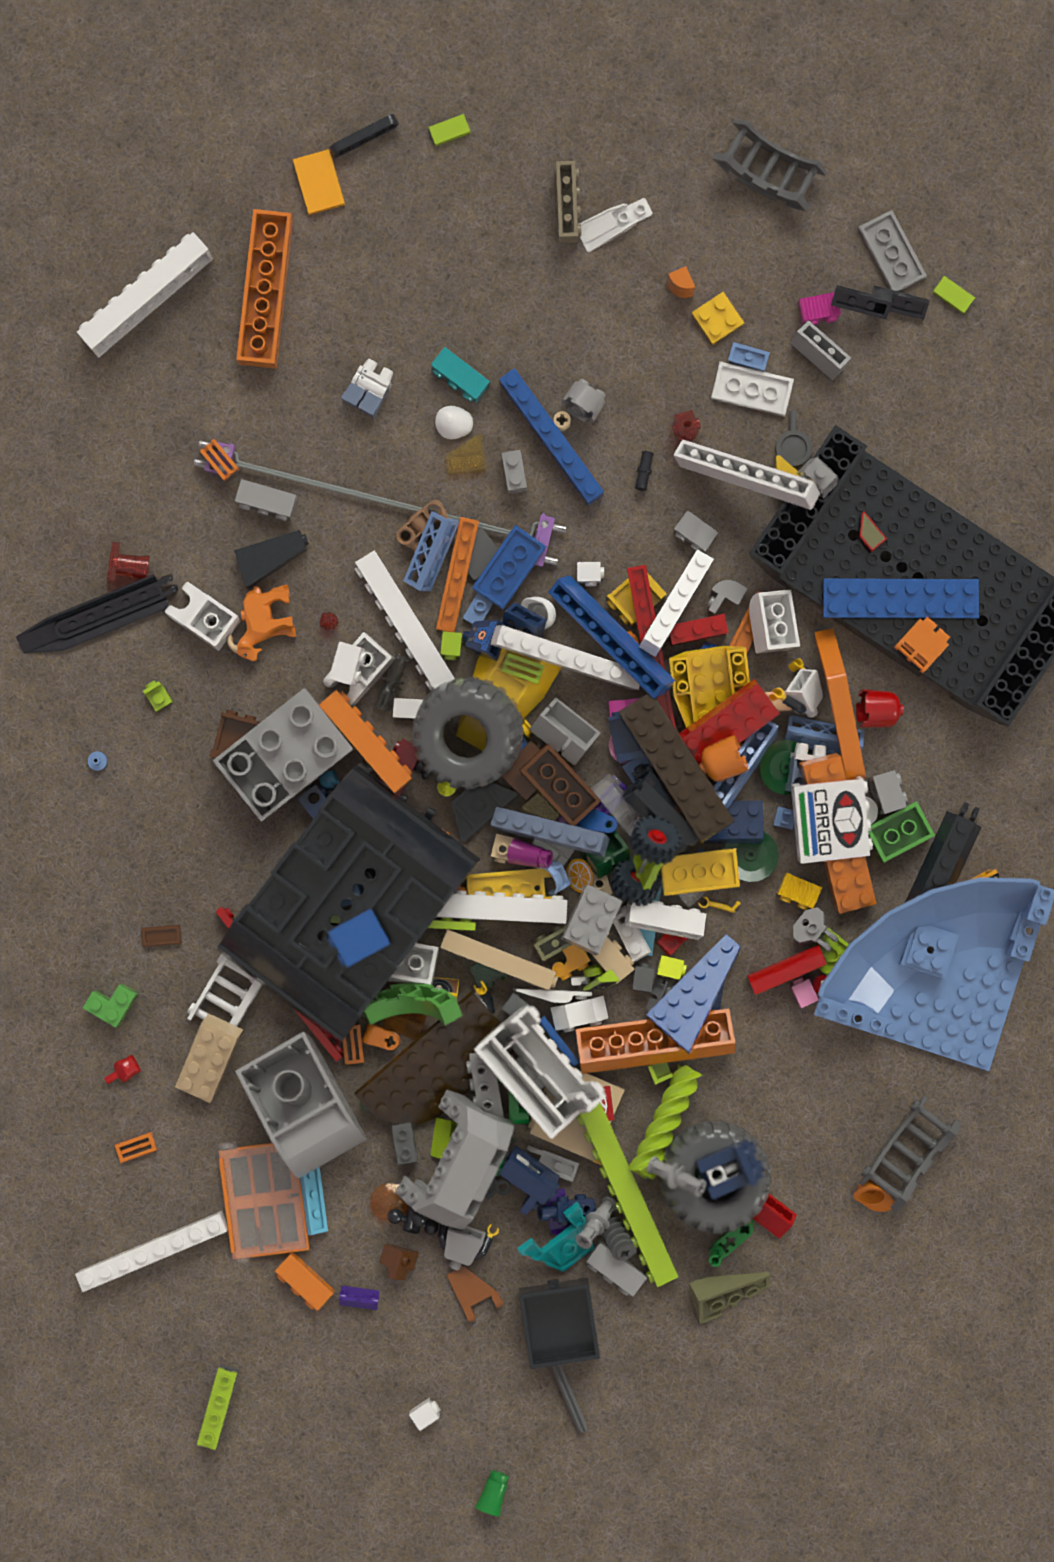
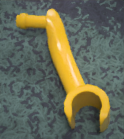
(720, 905)

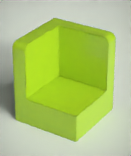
(659, 1072)

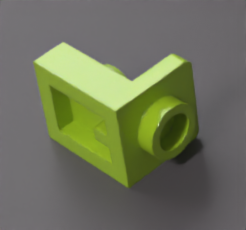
(157, 695)

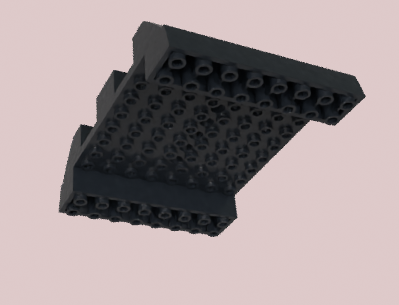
(355, 830)

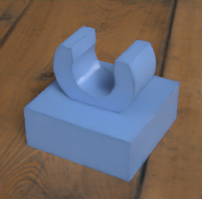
(784, 818)

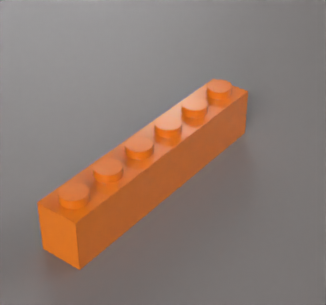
(365, 741)

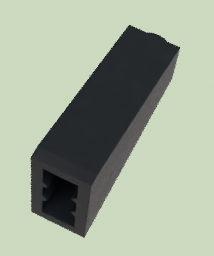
(268, 556)

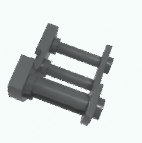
(759, 183)
(922, 1163)

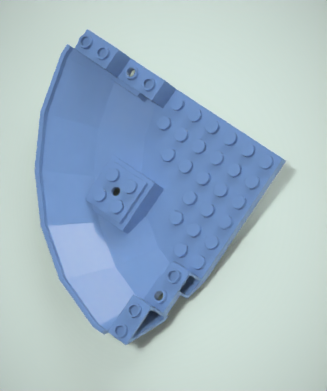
(962, 990)

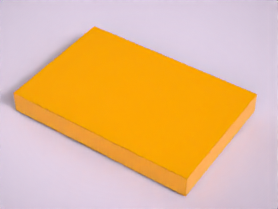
(318, 182)

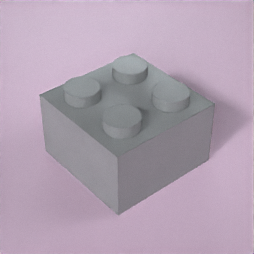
(887, 792)

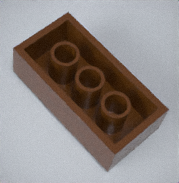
(559, 785)

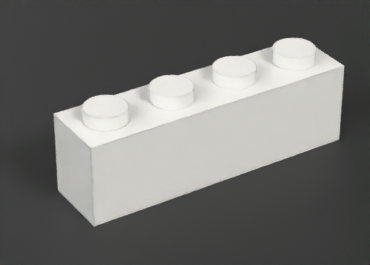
(666, 919)

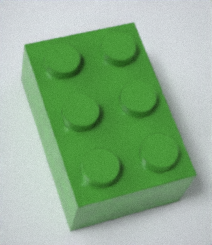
(899, 832)

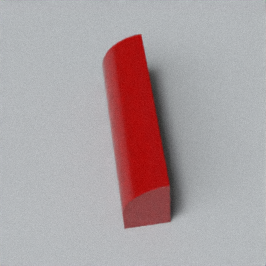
(787, 969)

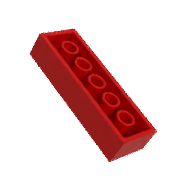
(737, 715)

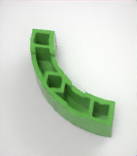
(413, 998)

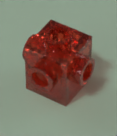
(686, 419)

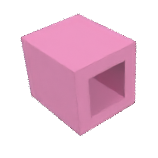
(803, 992)

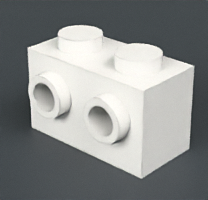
(347, 664)

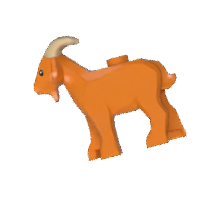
(260, 621)

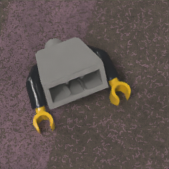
(464, 1245)

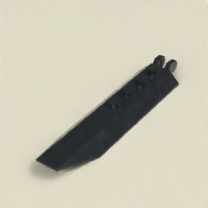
(98, 615)
(947, 852)

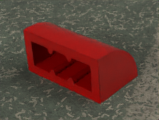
(775, 1217)

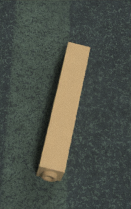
(499, 960)

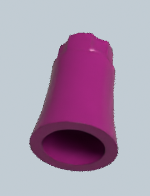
(527, 854)

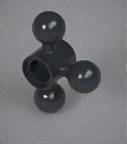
(413, 1221)

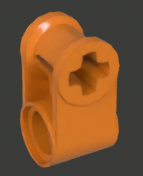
(377, 1036)

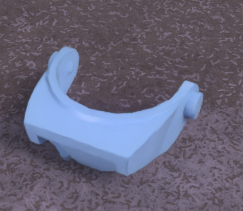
(559, 876)

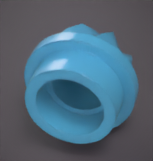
(329, 779)

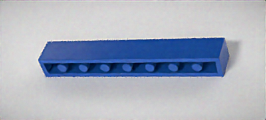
(551, 437)
(611, 636)

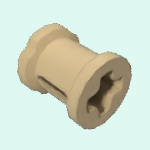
(561, 414)

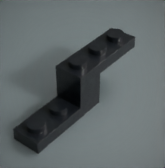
(880, 302)

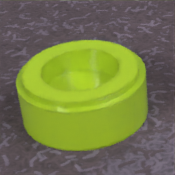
(593, 970)

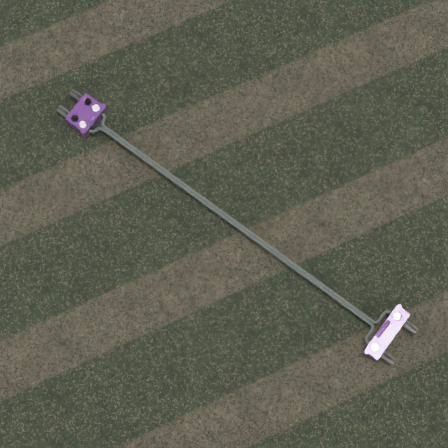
(543, 533)

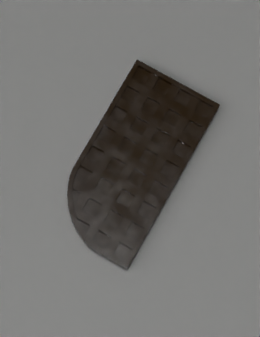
(434, 1062)

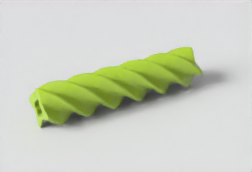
(665, 1119)

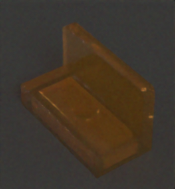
(406, 1024)

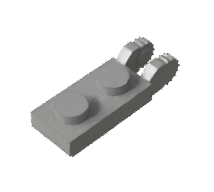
(562, 1166)

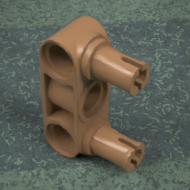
(417, 523)

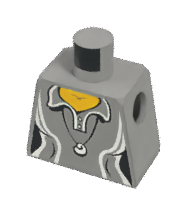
(819, 473)

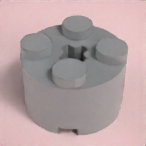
(584, 401)

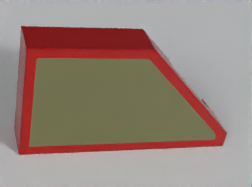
(870, 533)

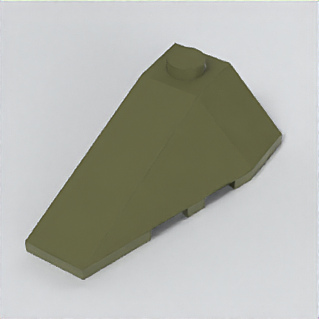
(716, 1293)

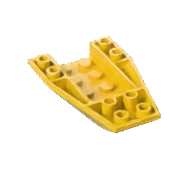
(707, 679)
(524, 692)

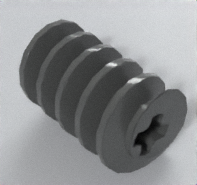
(618, 1240)

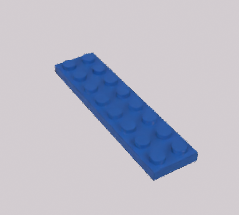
(901, 598)

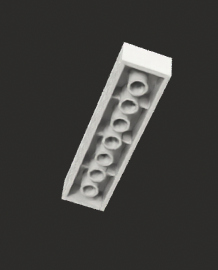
(145, 294)

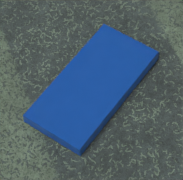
(509, 567)

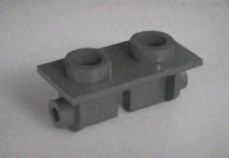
(660, 990)

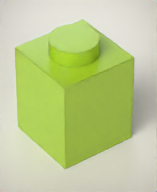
(451, 645)

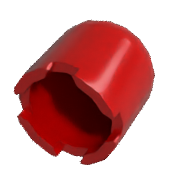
(878, 709)

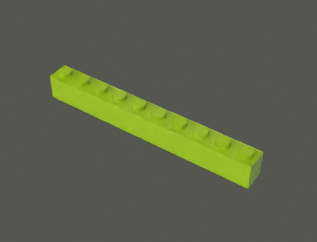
(628, 1196)

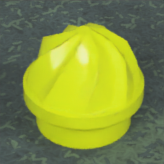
(445, 789)

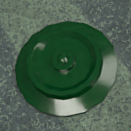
(775, 765)
(756, 860)

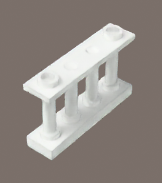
(246, 996)

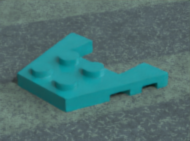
(563, 1249)

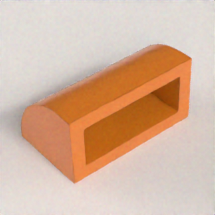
(681, 283)

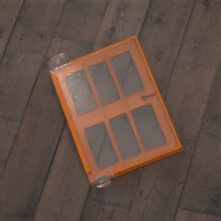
(261, 1202)

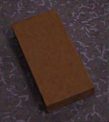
(161, 935)

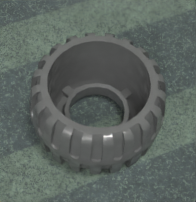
(486, 704)
(706, 1214)

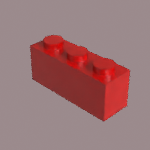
(698, 630)

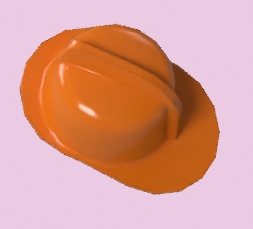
(873, 1197)

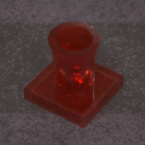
(126, 565)

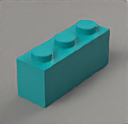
(459, 375)

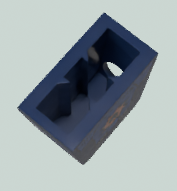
(480, 638)

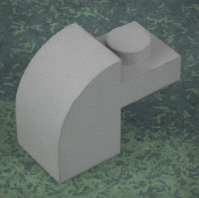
(726, 590)

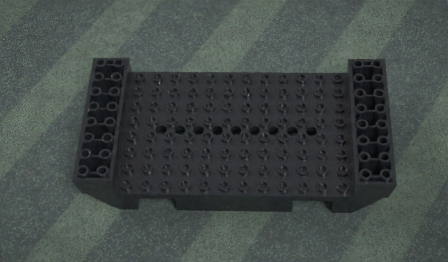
(982, 667)

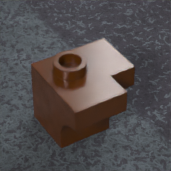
(398, 1260)

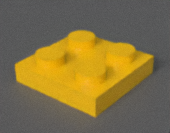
(717, 318)

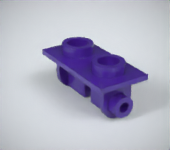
(359, 1297)

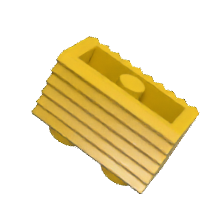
(798, 891)

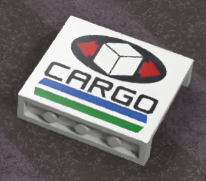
(831, 820)

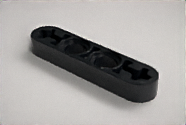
(364, 135)

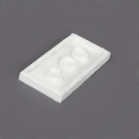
(752, 389)

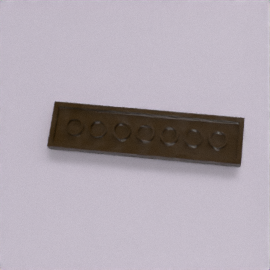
(676, 767)

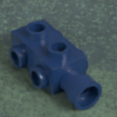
(558, 1207)

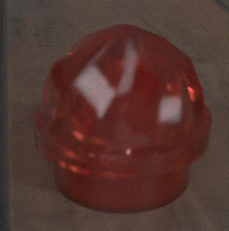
(328, 621)

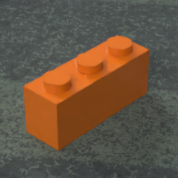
(304, 1281)

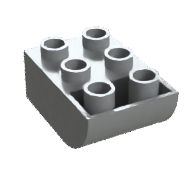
(283, 754)
(301, 1105)

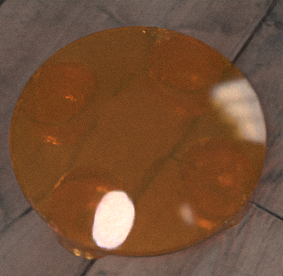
(384, 1199)

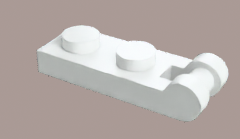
(631, 937)

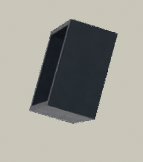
(559, 1323)

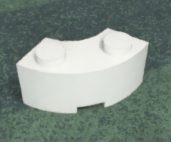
(579, 1013)

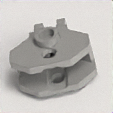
(814, 930)

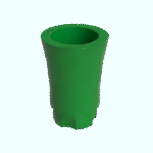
(493, 1493)

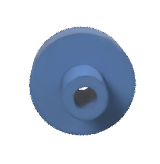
(100, 764)

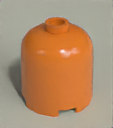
(723, 760)

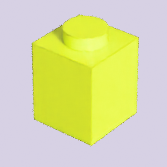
(671, 967)

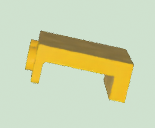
(622, 600)

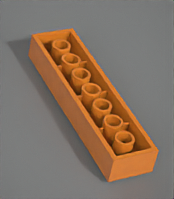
(265, 288)
(847, 877)
(646, 1044)

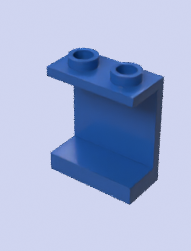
(358, 938)

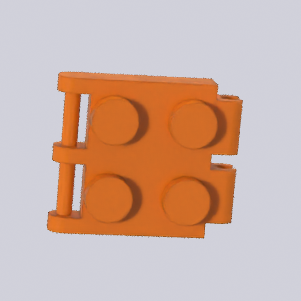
(923, 643)

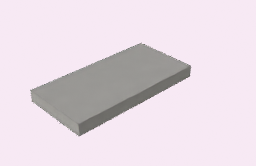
(892, 252)

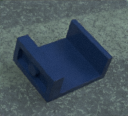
(624, 742)

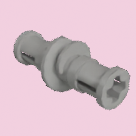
(676, 1177)
(596, 1222)

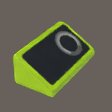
(602, 982)

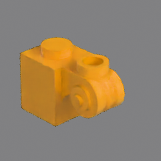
(575, 959)

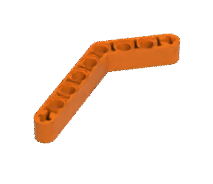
(840, 703)

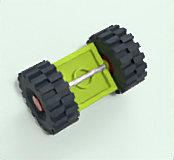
(654, 846)

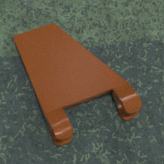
(471, 1290)

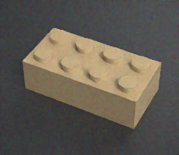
(209, 1058)

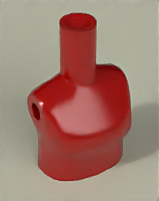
(124, 1070)

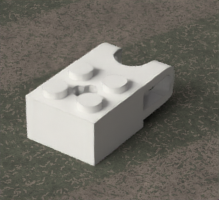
(200, 613)
(370, 673)

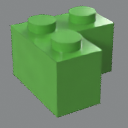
(112, 1009)

